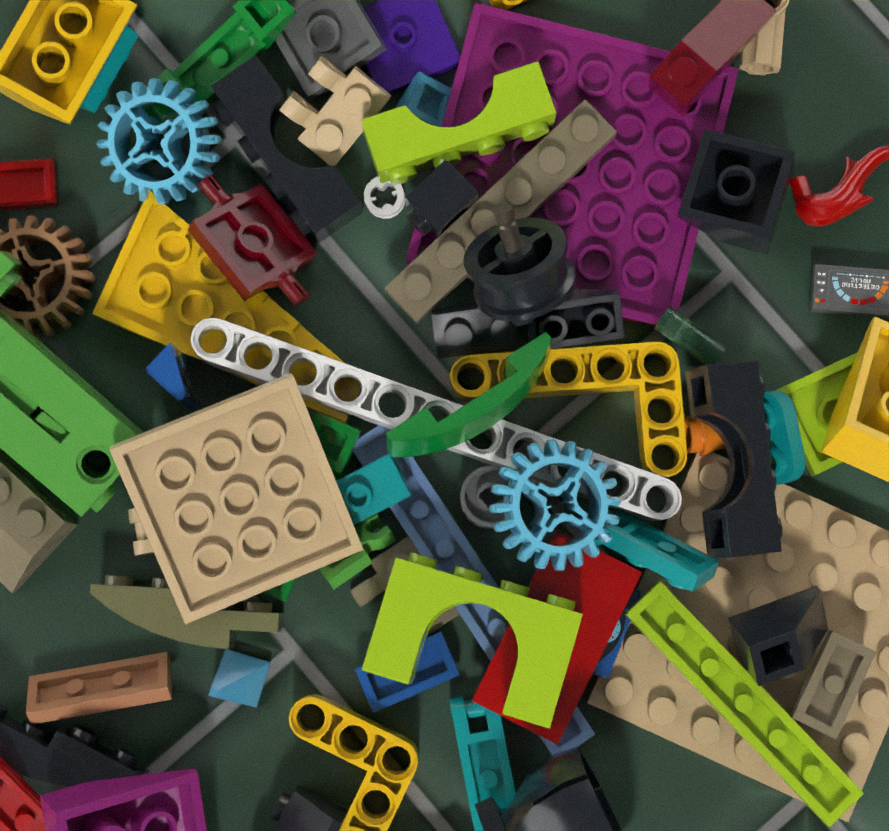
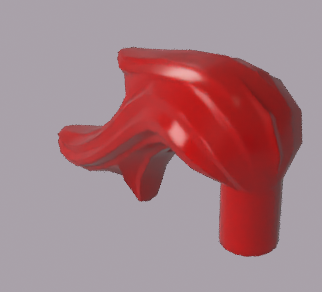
(844, 198)

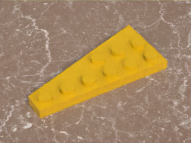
(170, 285)

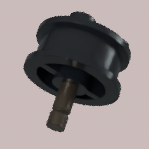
(519, 267)

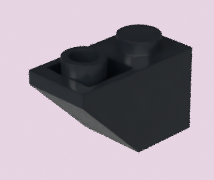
(779, 635)

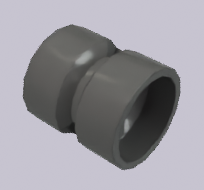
(477, 497)

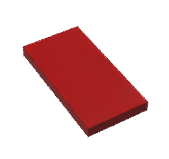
(600, 593)

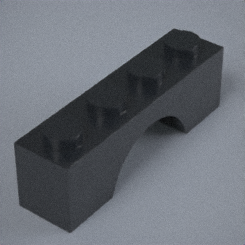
(318, 195)
(731, 403)

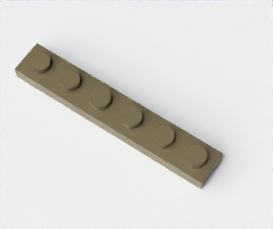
(524, 186)

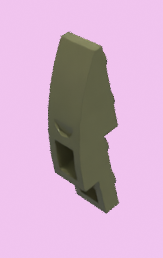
(158, 613)

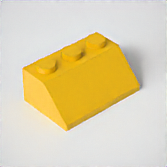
(60, 52)

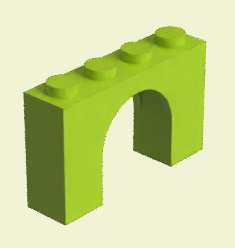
(421, 594)

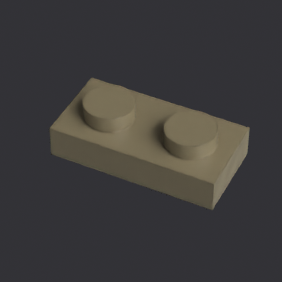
(832, 684)

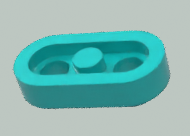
(785, 443)

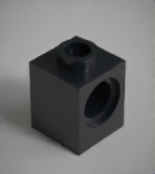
(439, 200)

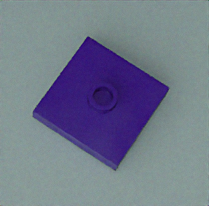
(414, 42)

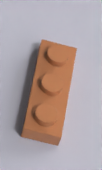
(99, 688)

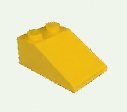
(861, 416)

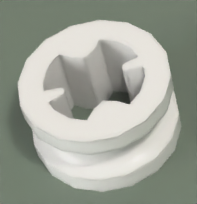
(387, 210)

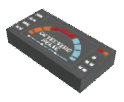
(849, 291)

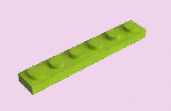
(744, 704)

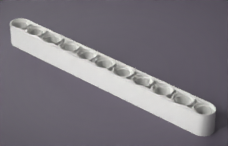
(373, 387)

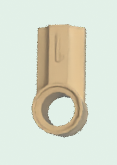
(765, 50)

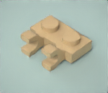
(339, 120)

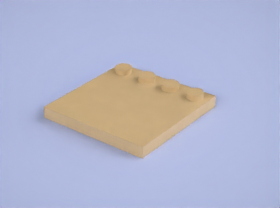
(236, 498)

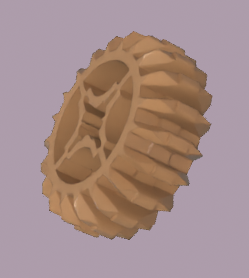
(51, 272)

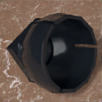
(553, 798)

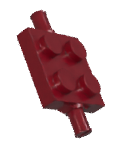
(252, 241)

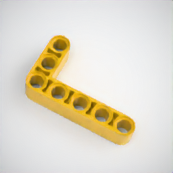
(589, 381)
(369, 758)

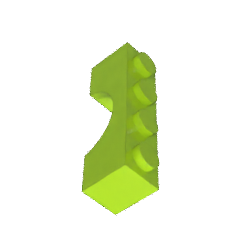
(405, 144)

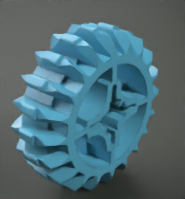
(145, 126)
(567, 487)

